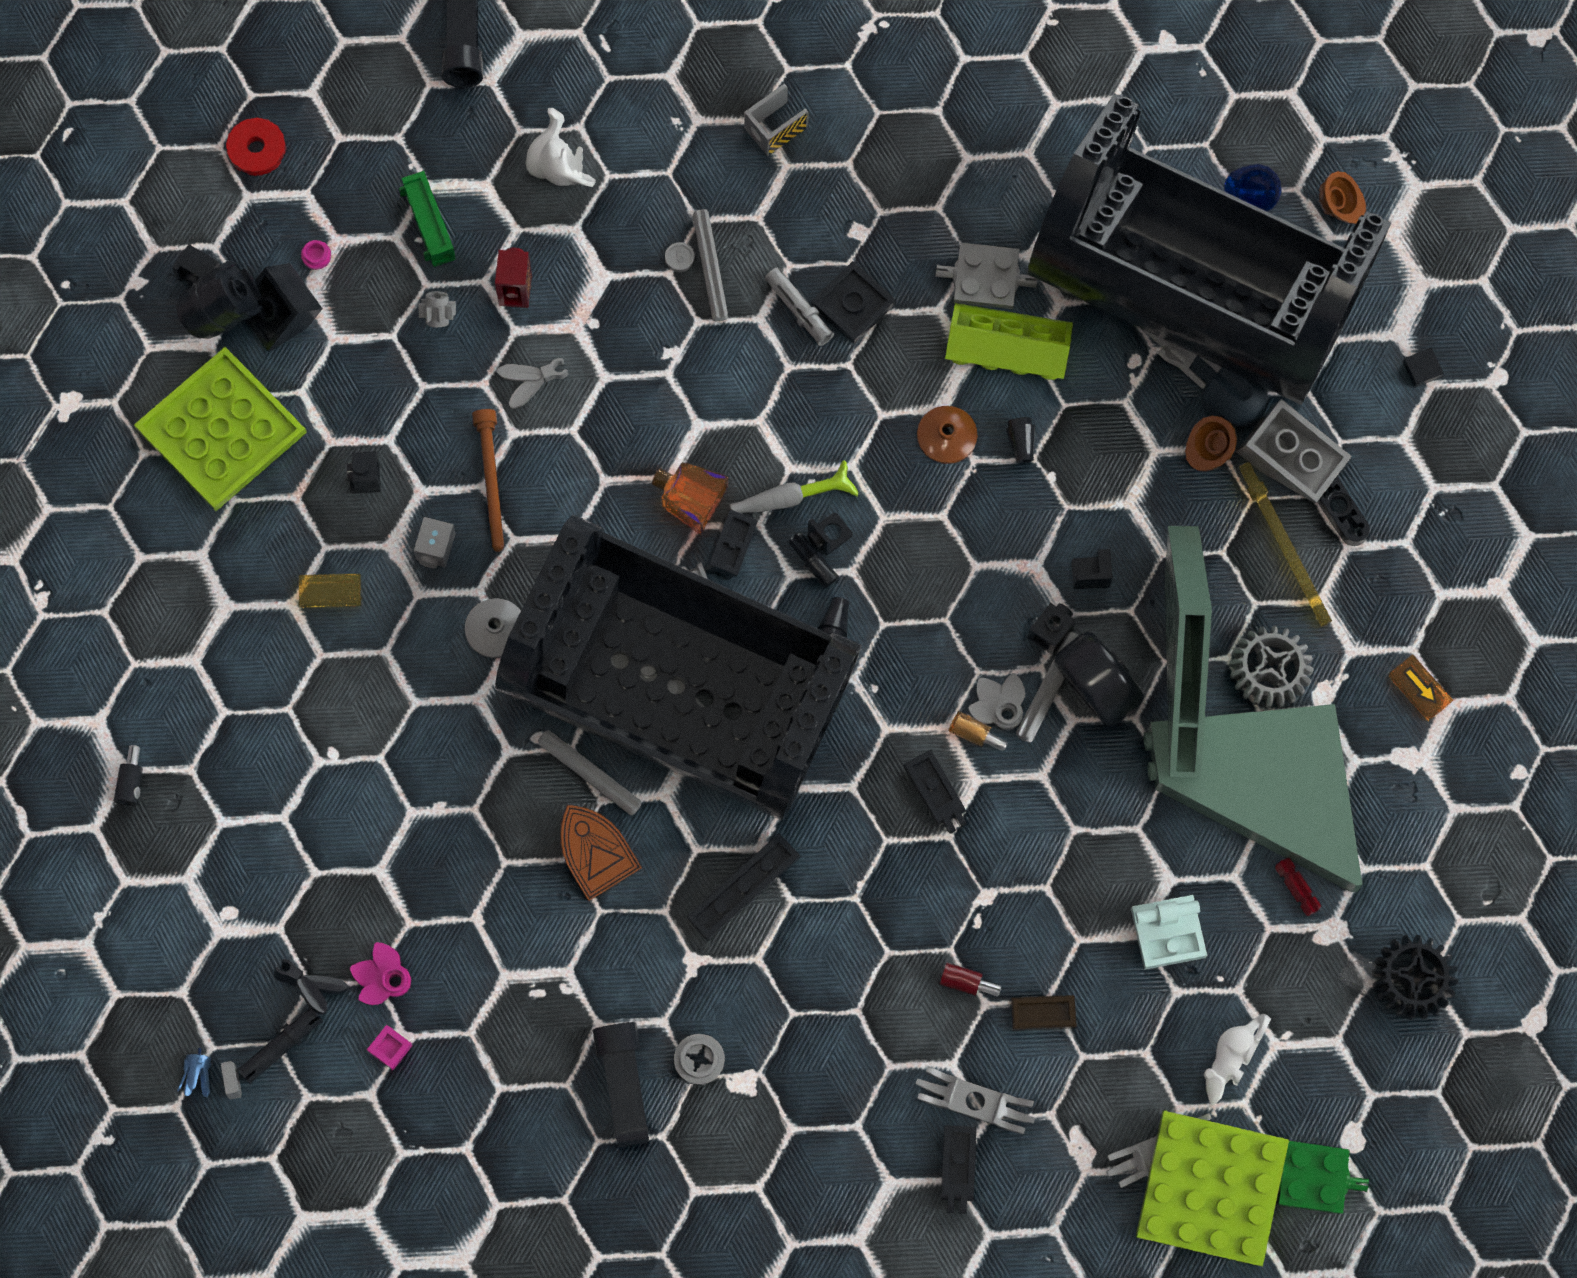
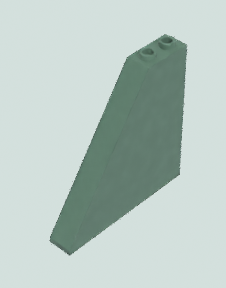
(1187, 648)
(1274, 782)

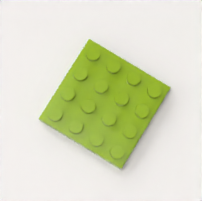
(220, 428)
(1212, 1188)

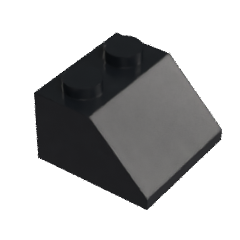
(286, 306)

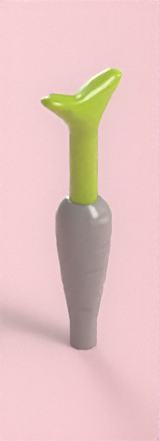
(792, 493)

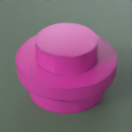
(316, 254)

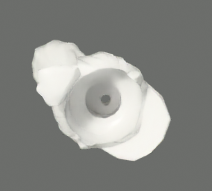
(553, 159)

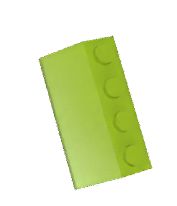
(1009, 341)

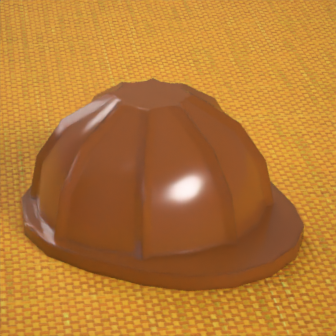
(1342, 198)
(1210, 443)

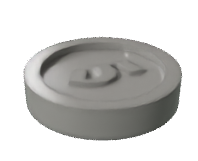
(679, 257)

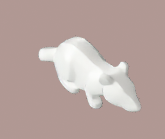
(1233, 1049)

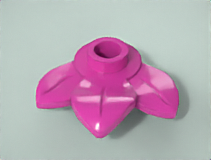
(377, 973)

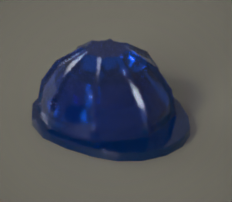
(1255, 185)

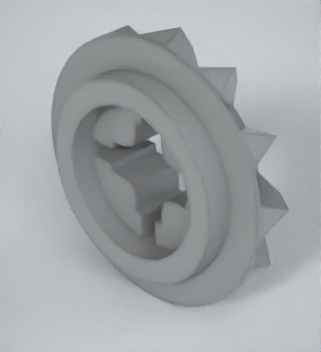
(692, 1046)

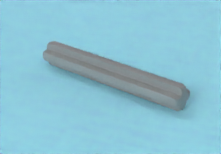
(710, 265)
(1043, 698)
(589, 772)

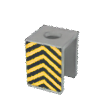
(784, 133)

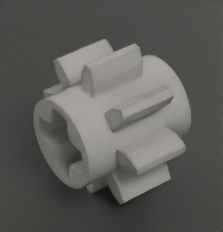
(437, 309)

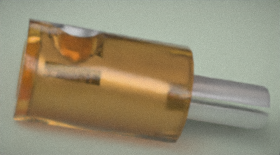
(975, 731)

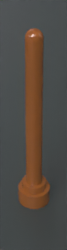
(485, 423)

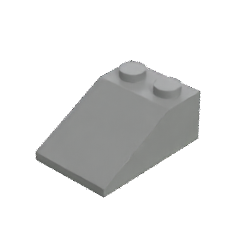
(1293, 452)

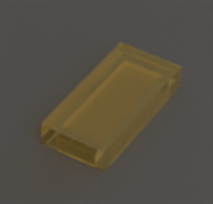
(329, 590)

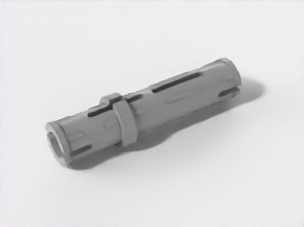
(806, 315)

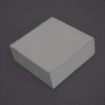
(231, 1080)

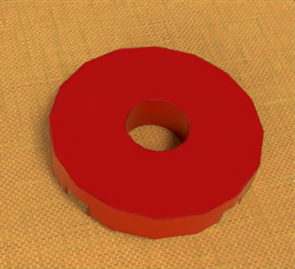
(251, 131)

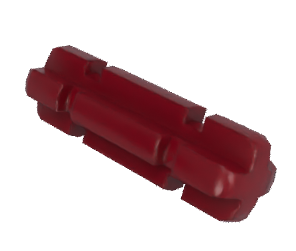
(1298, 886)

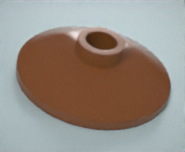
(943, 447)

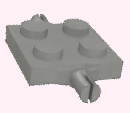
(986, 276)

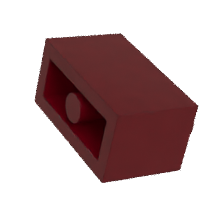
(513, 278)

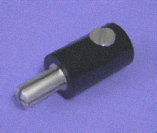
(129, 779)

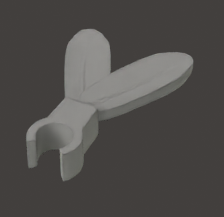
(531, 377)

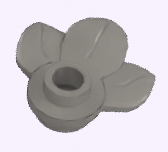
(999, 698)

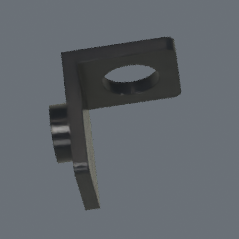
(821, 540)

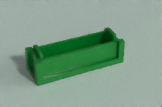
(428, 219)

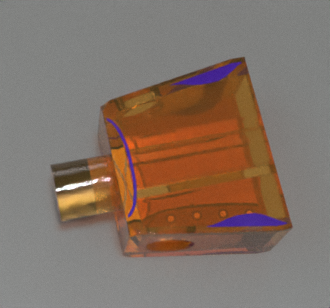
(691, 494)

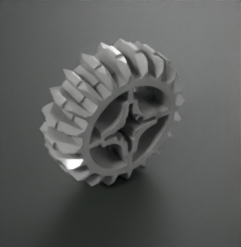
(1250, 681)

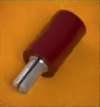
(967, 981)

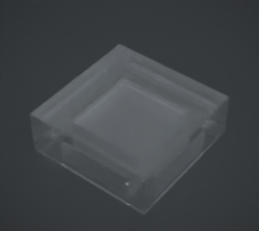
(1358, 973)

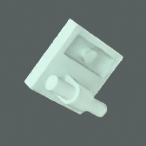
(1169, 932)

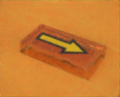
(1420, 688)

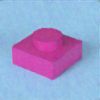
(389, 1047)

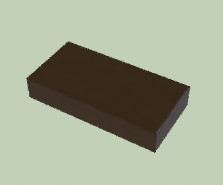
(1043, 1013)

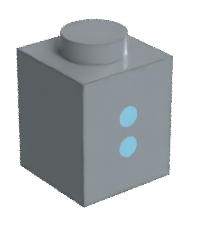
(434, 543)

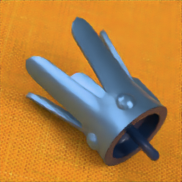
(192, 1066)

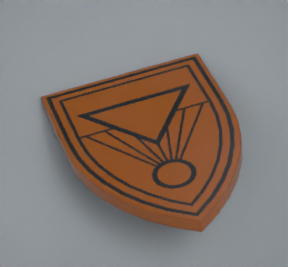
(595, 851)

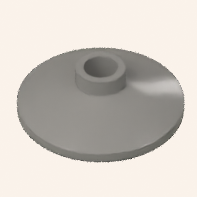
(478, 633)

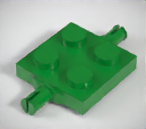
(1317, 1178)

